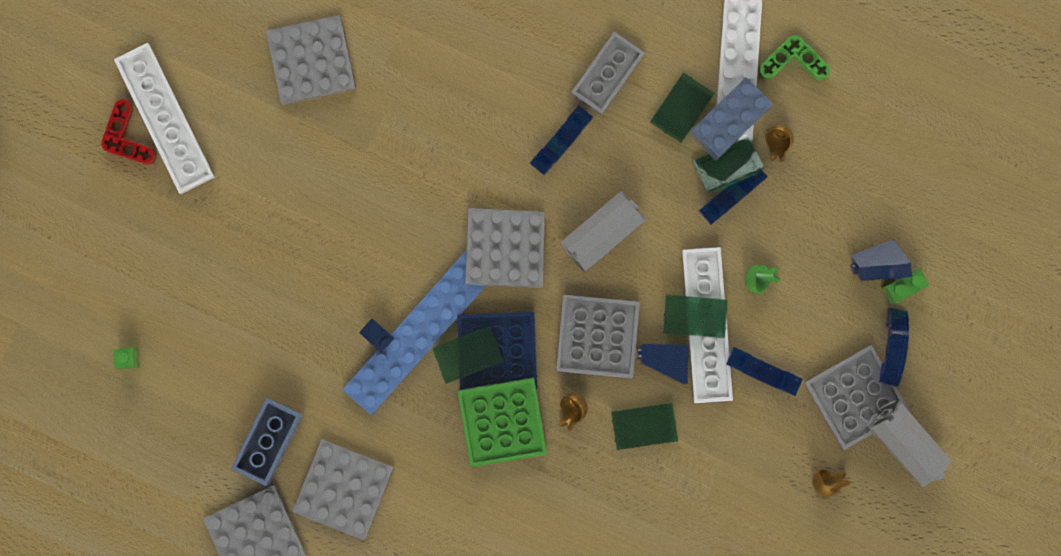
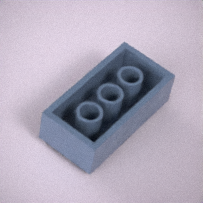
(731, 119)
(267, 441)

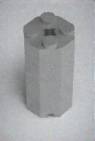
(603, 231)
(909, 443)

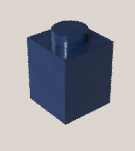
(376, 335)

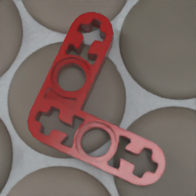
(117, 136)

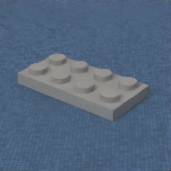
(607, 73)

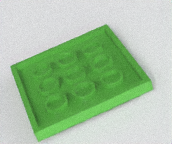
(502, 422)

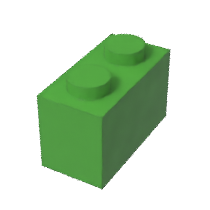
(905, 287)

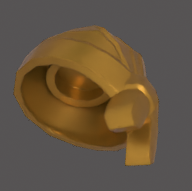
(779, 140)
(573, 409)
(827, 483)

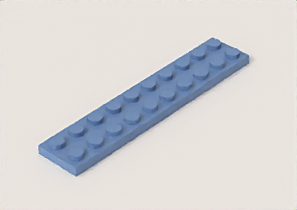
(413, 338)

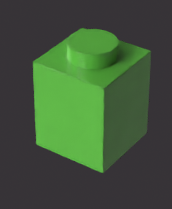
(126, 358)

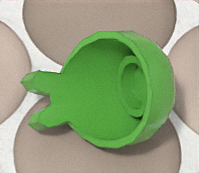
(758, 278)

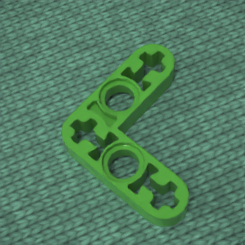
(797, 54)

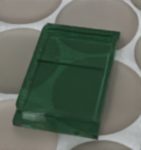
(682, 107)
(733, 166)
(695, 316)
(467, 354)
(644, 426)

